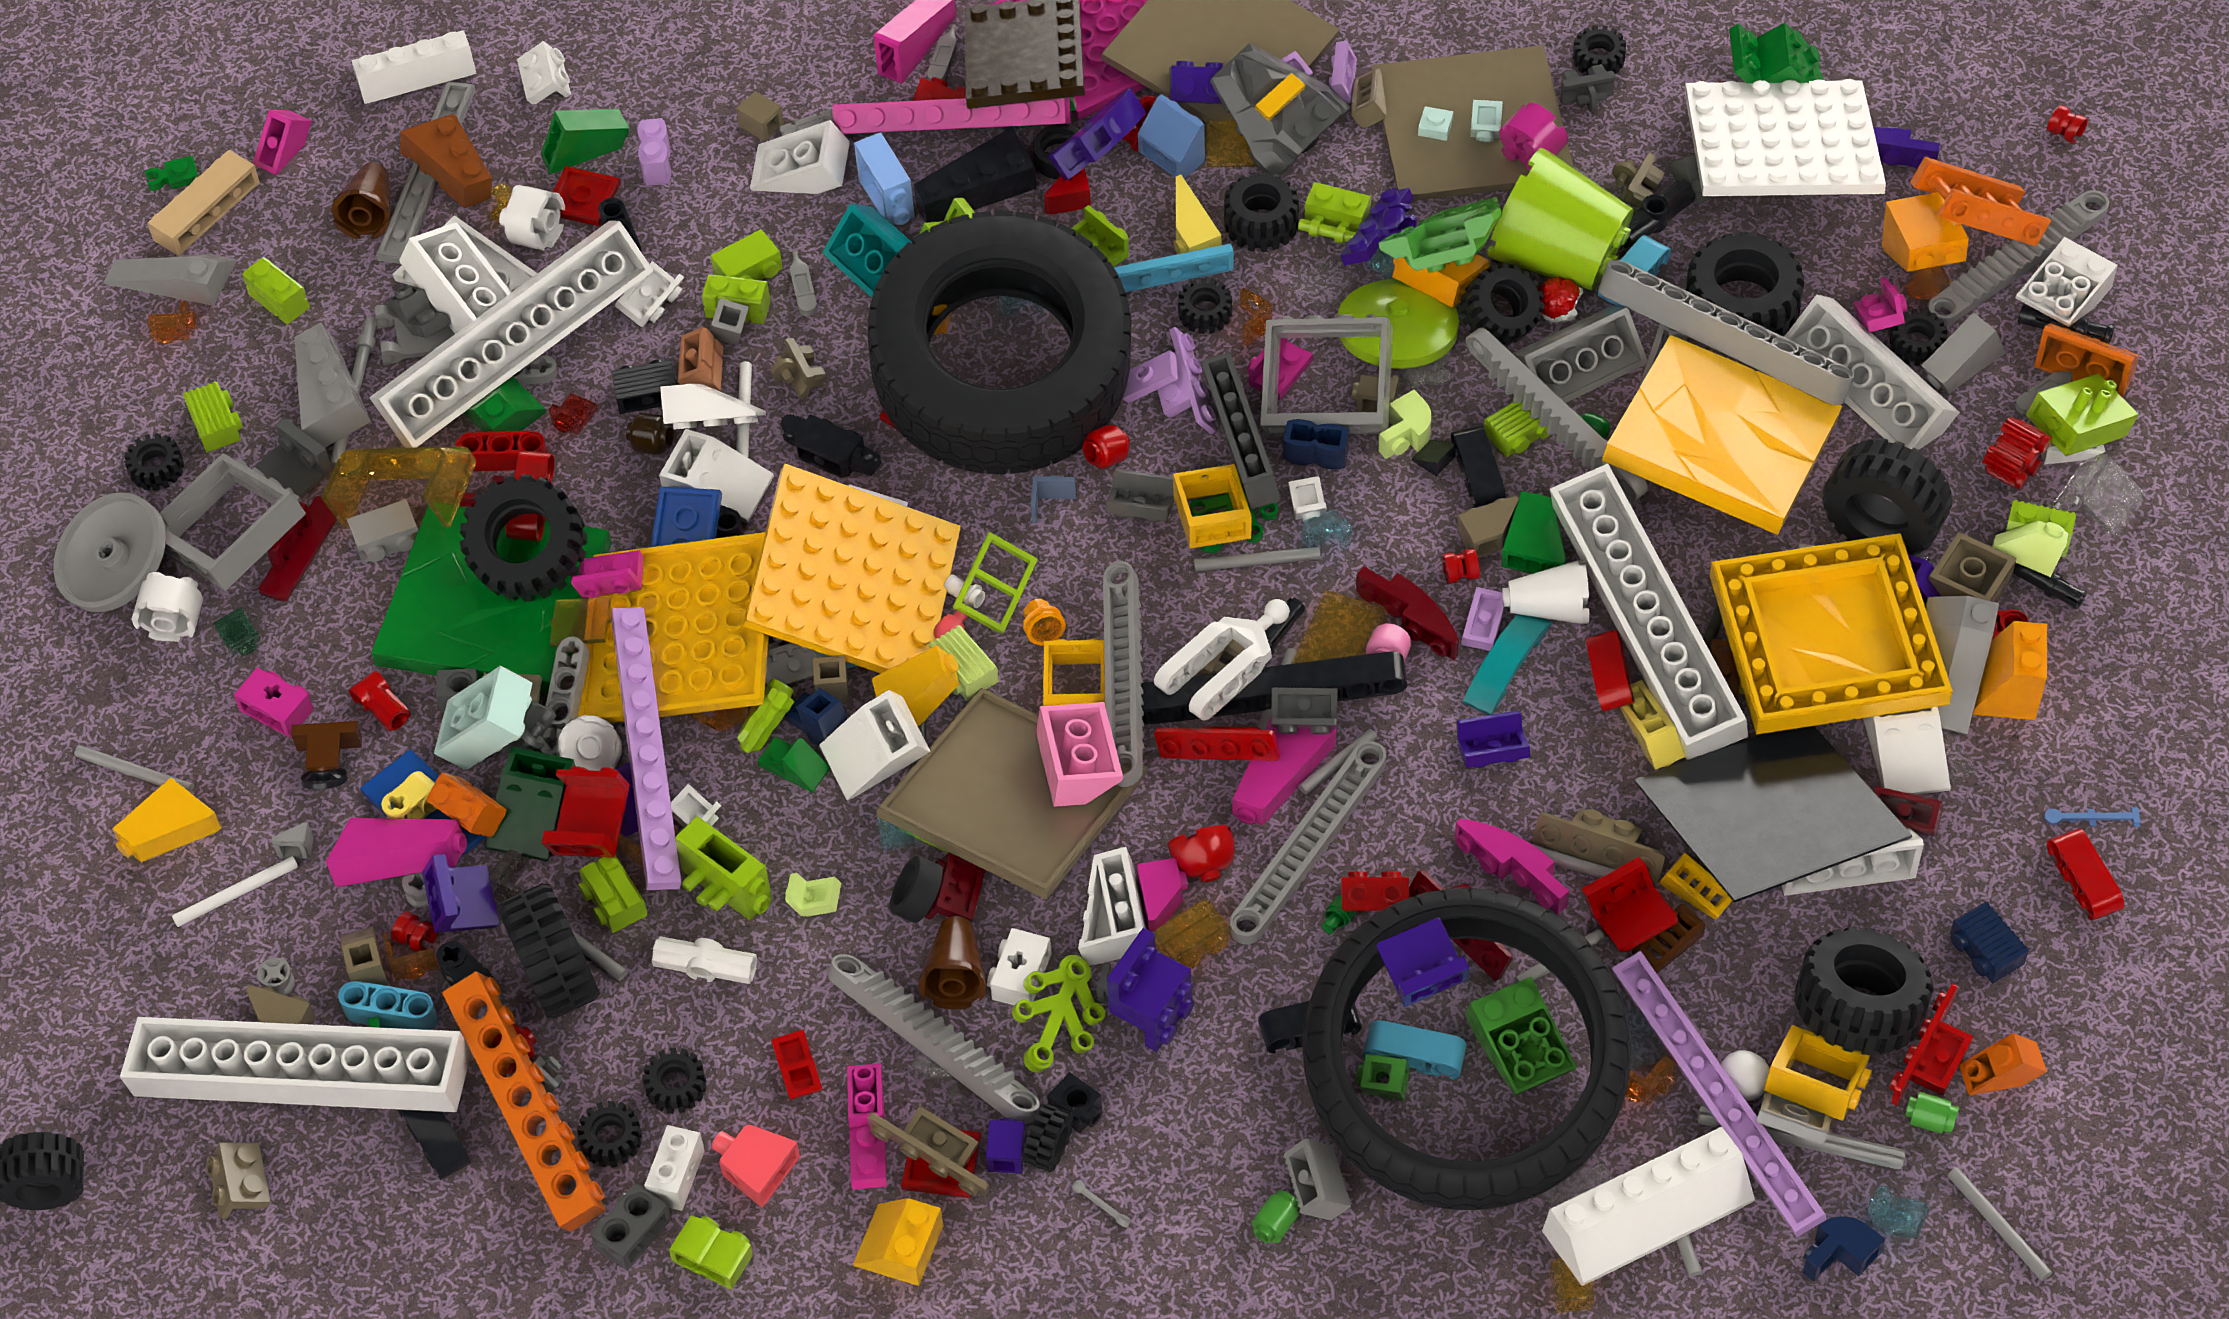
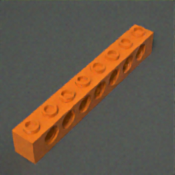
(465, 1002)

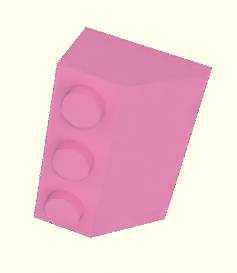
(1077, 752)

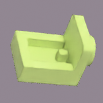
(813, 896)

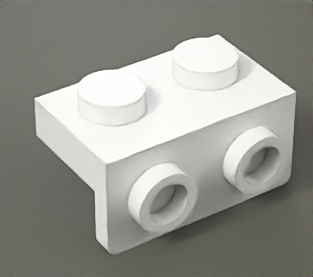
(543, 73)
(646, 298)

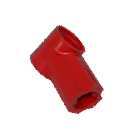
(379, 700)

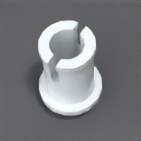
(974, 595)

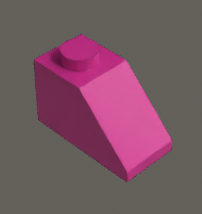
(280, 139)
(1160, 890)

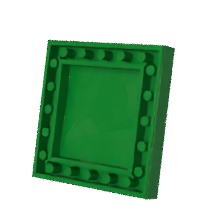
(453, 621)

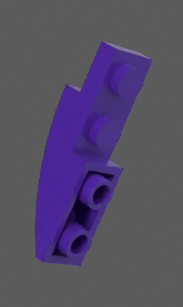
(1099, 135)
(1897, 147)

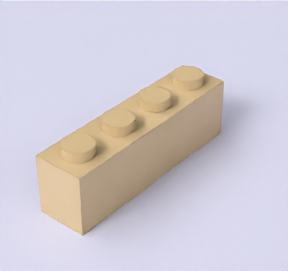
(203, 202)

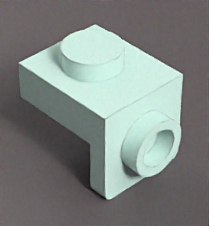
(1486, 120)

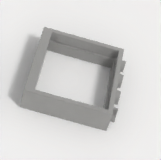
(1318, 327)
(252, 543)

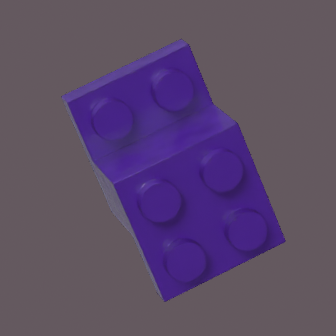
(1150, 990)

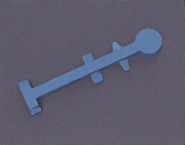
(2054, 816)

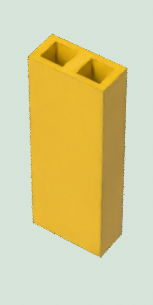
(1280, 97)

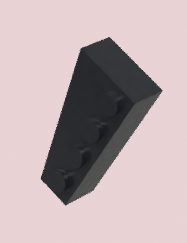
(981, 177)

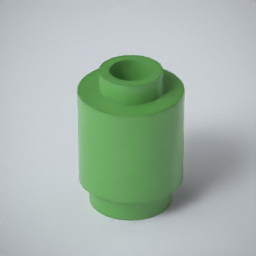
(1932, 1113)
(1275, 1217)

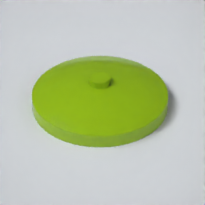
(1421, 324)

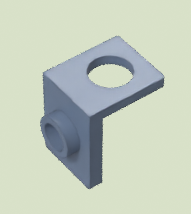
(1051, 488)

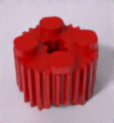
(2016, 453)

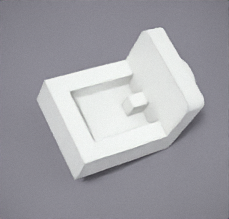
(1307, 498)
(691, 804)

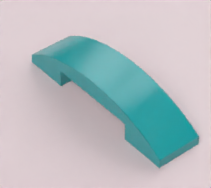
(1504, 661)

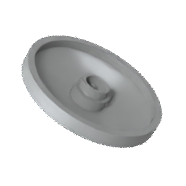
(109, 552)

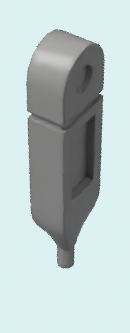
(943, 55)
(803, 286)
(2055, 379)

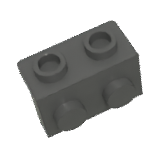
(1140, 495)
(1304, 710)

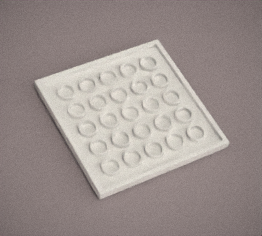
(1783, 138)

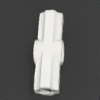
(704, 959)

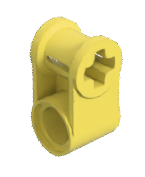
(410, 798)

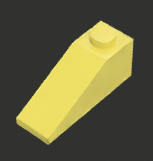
(1193, 224)
(1652, 728)

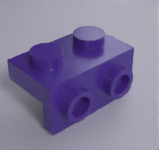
(1193, 83)
(1492, 739)

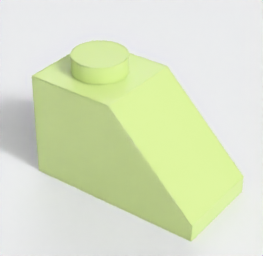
(2034, 545)

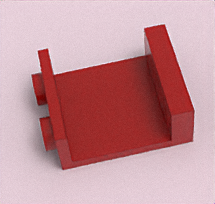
(589, 813)

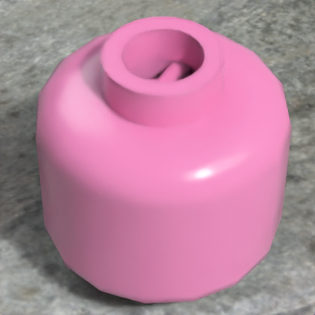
(1389, 638)

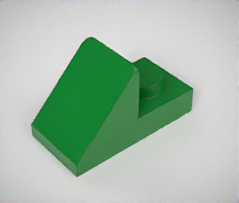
(794, 763)

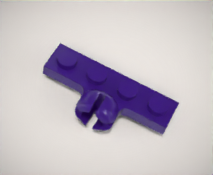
(1383, 221)

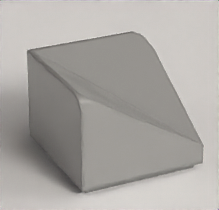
(294, 842)

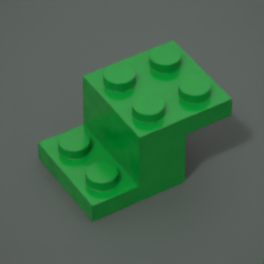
(1773, 56)

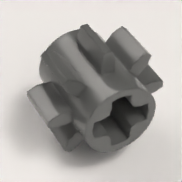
(549, 1068)

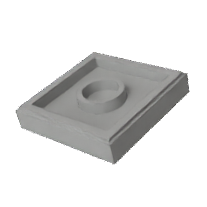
(1793, 1118)

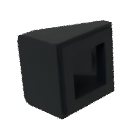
(1435, 456)

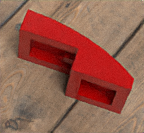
(796, 1065)

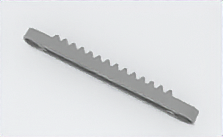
(2017, 258)
(1548, 407)
(1123, 667)
(1308, 842)
(934, 1038)

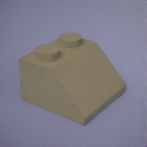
(1973, 570)

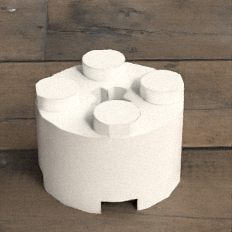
(532, 217)
(167, 607)

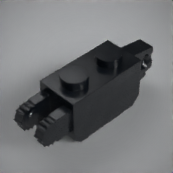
(829, 446)

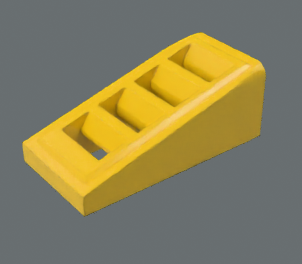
(1692, 895)

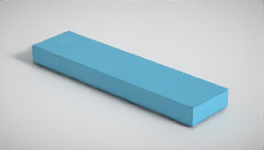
(1176, 268)

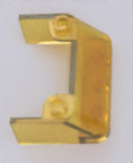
(445, 467)

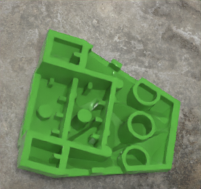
(1445, 236)

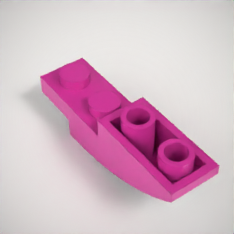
(1505, 853)
(867, 1151)

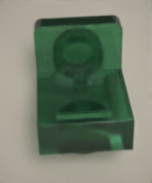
(237, 633)

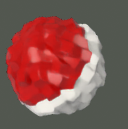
(1559, 300)

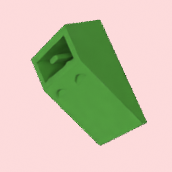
(1520, 1036)

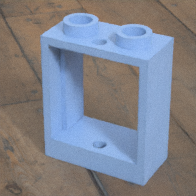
(884, 179)

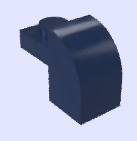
(816, 715)
(1846, 1240)

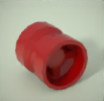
(2067, 123)
(1460, 566)
(412, 931)

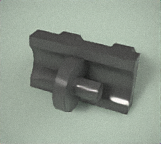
(1587, 88)
(536, 722)

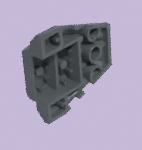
(1283, 138)

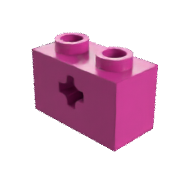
(273, 701)

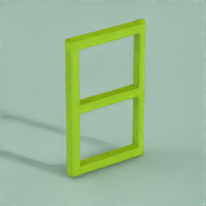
(1014, 593)

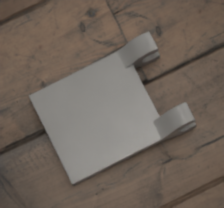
(407, 344)

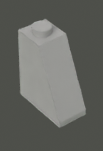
(1963, 355)

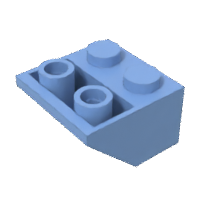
(1172, 138)

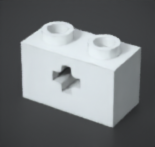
(1018, 957)
(675, 1166)

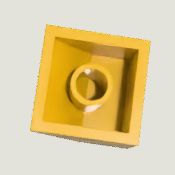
(900, 1240)

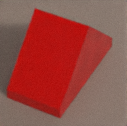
(1068, 194)

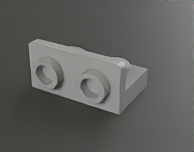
(789, 663)

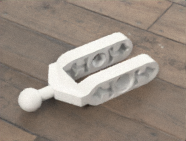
(1208, 645)

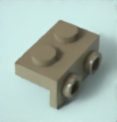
(237, 1178)

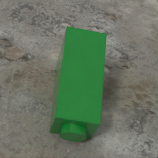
(582, 136)
(1533, 536)

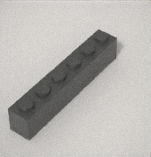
(1240, 431)

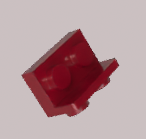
(958, 888)

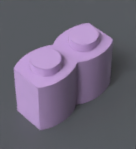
(654, 151)

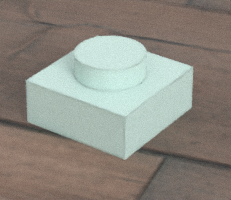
(1435, 123)

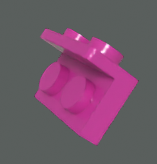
(1882, 310)
(1291, 366)
(609, 574)

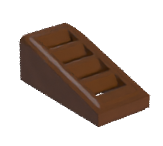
(1690, 933)

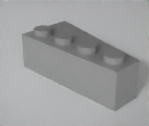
(325, 388)

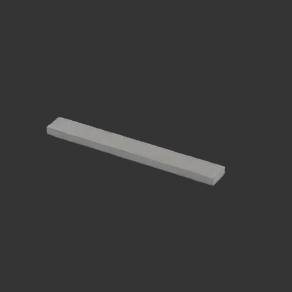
(420, 187)

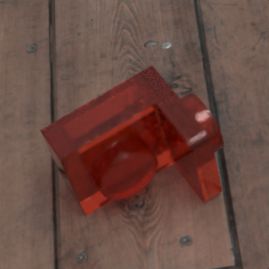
(572, 414)

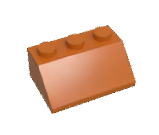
(2085, 356)

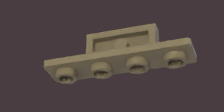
(1597, 840)
(937, 1144)

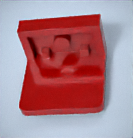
(1628, 905)

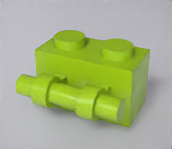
(1334, 212)

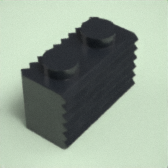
(639, 386)

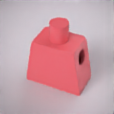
(756, 1160)

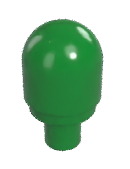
(1598, 423)
(1335, 915)

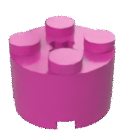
(1528, 131)

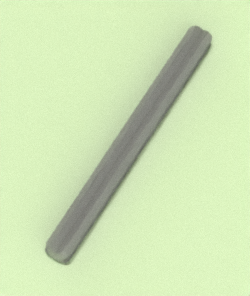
(1834, 1144)

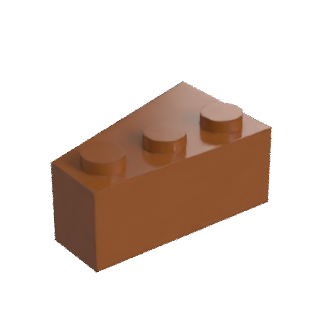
(449, 157)

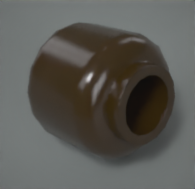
(650, 434)

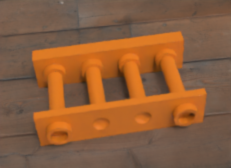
(1980, 201)

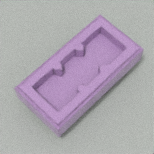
(1151, 376)

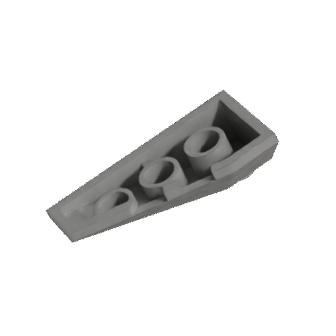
(182, 277)
(1963, 635)

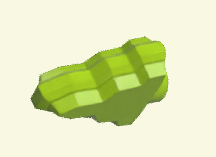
(766, 717)

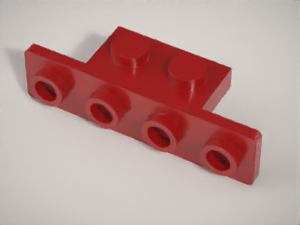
(1217, 743)
(1937, 1054)

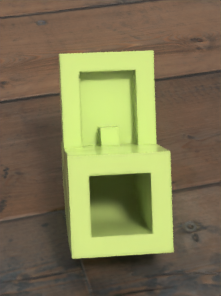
(1410, 423)

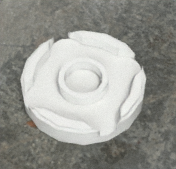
(590, 743)

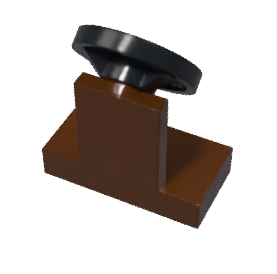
(322, 750)

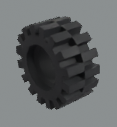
(1599, 39)
(1205, 319)
(1917, 323)
(152, 448)
(674, 1063)
(1048, 1137)
(613, 1151)

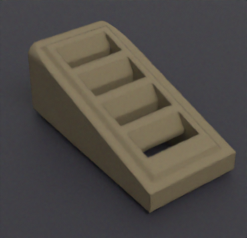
(1368, 103)

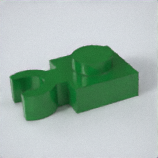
(176, 174)

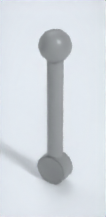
(1079, 1187)

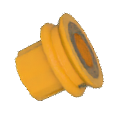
(1042, 622)

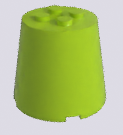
(1560, 223)

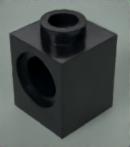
(1071, 1091)

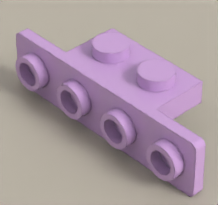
(1189, 388)

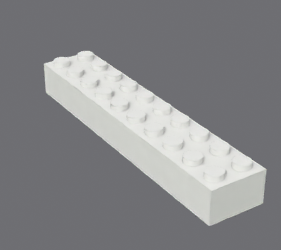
(511, 334)
(1648, 612)
(296, 1064)

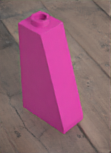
(910, 36)
(1271, 783)
(392, 848)

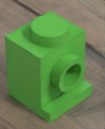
(1375, 1066)

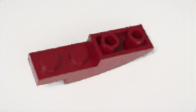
(1419, 613)

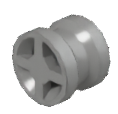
(415, 896)
(276, 969)

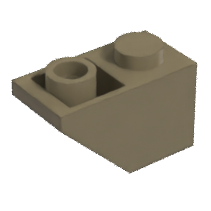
(1487, 526)
(363, 957)
(278, 1008)

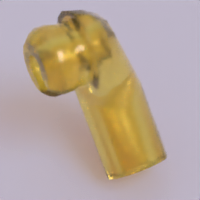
(502, 195)

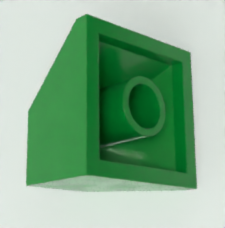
(506, 409)

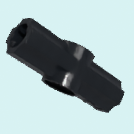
(1658, 210)

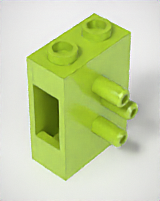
(2082, 414)
(723, 869)

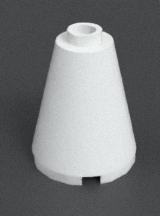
(1551, 594)

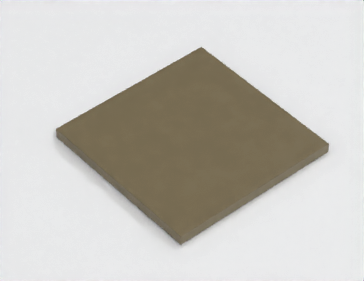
(1212, 33)
(1451, 83)
(991, 801)

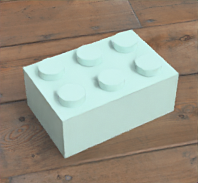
(483, 718)

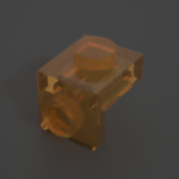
(1928, 283)
(172, 326)
(1656, 1082)

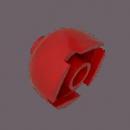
(1204, 853)

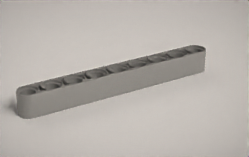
(1726, 332)

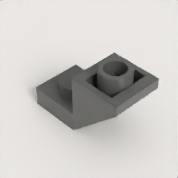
(416, 311)

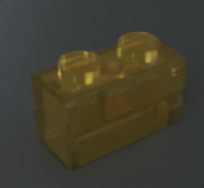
(1193, 934)

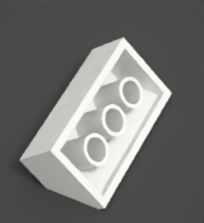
(414, 66)
(453, 274)
(1884, 865)

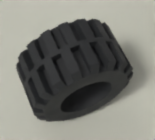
(1261, 229)
(1517, 289)
(40, 1171)

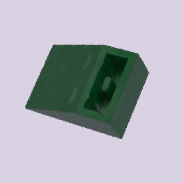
(532, 802)

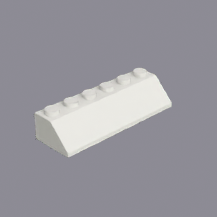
(1884, 387)
(1650, 1206)

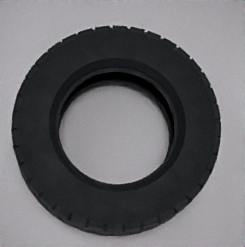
(986, 260)

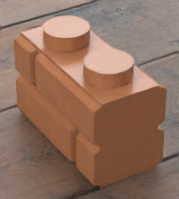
(700, 359)

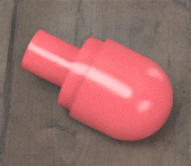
(949, 622)

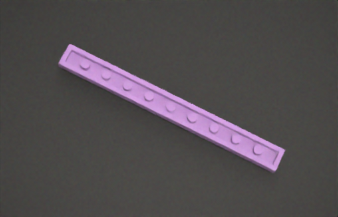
(645, 749)
(1719, 1094)

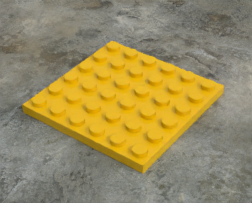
(850, 572)
(695, 631)

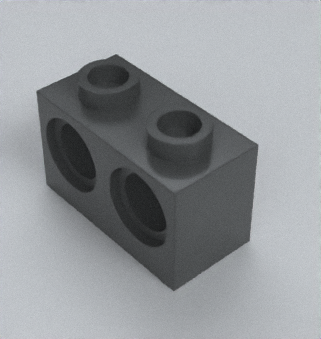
(638, 1230)

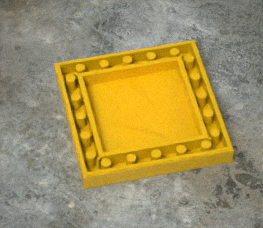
(1722, 434)
(1829, 633)

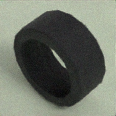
(1047, 137)
(916, 889)

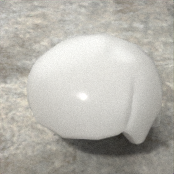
(1747, 1073)

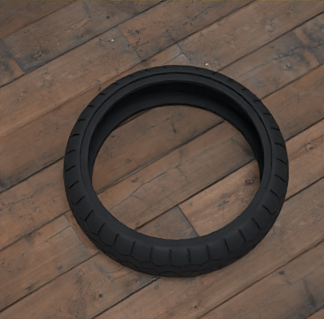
(1457, 1183)

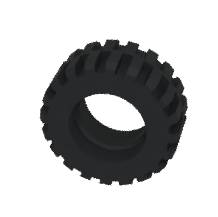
(1755, 261)
(1898, 473)
(499, 507)
(548, 950)
(1856, 1018)

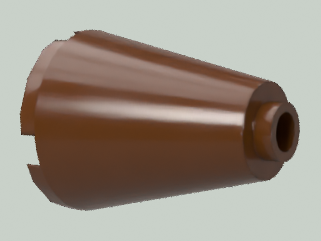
(364, 203)
(953, 968)

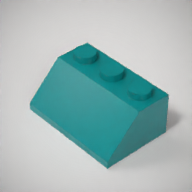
(864, 245)

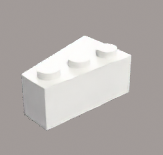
(1113, 908)

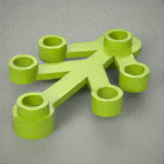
(1061, 1008)

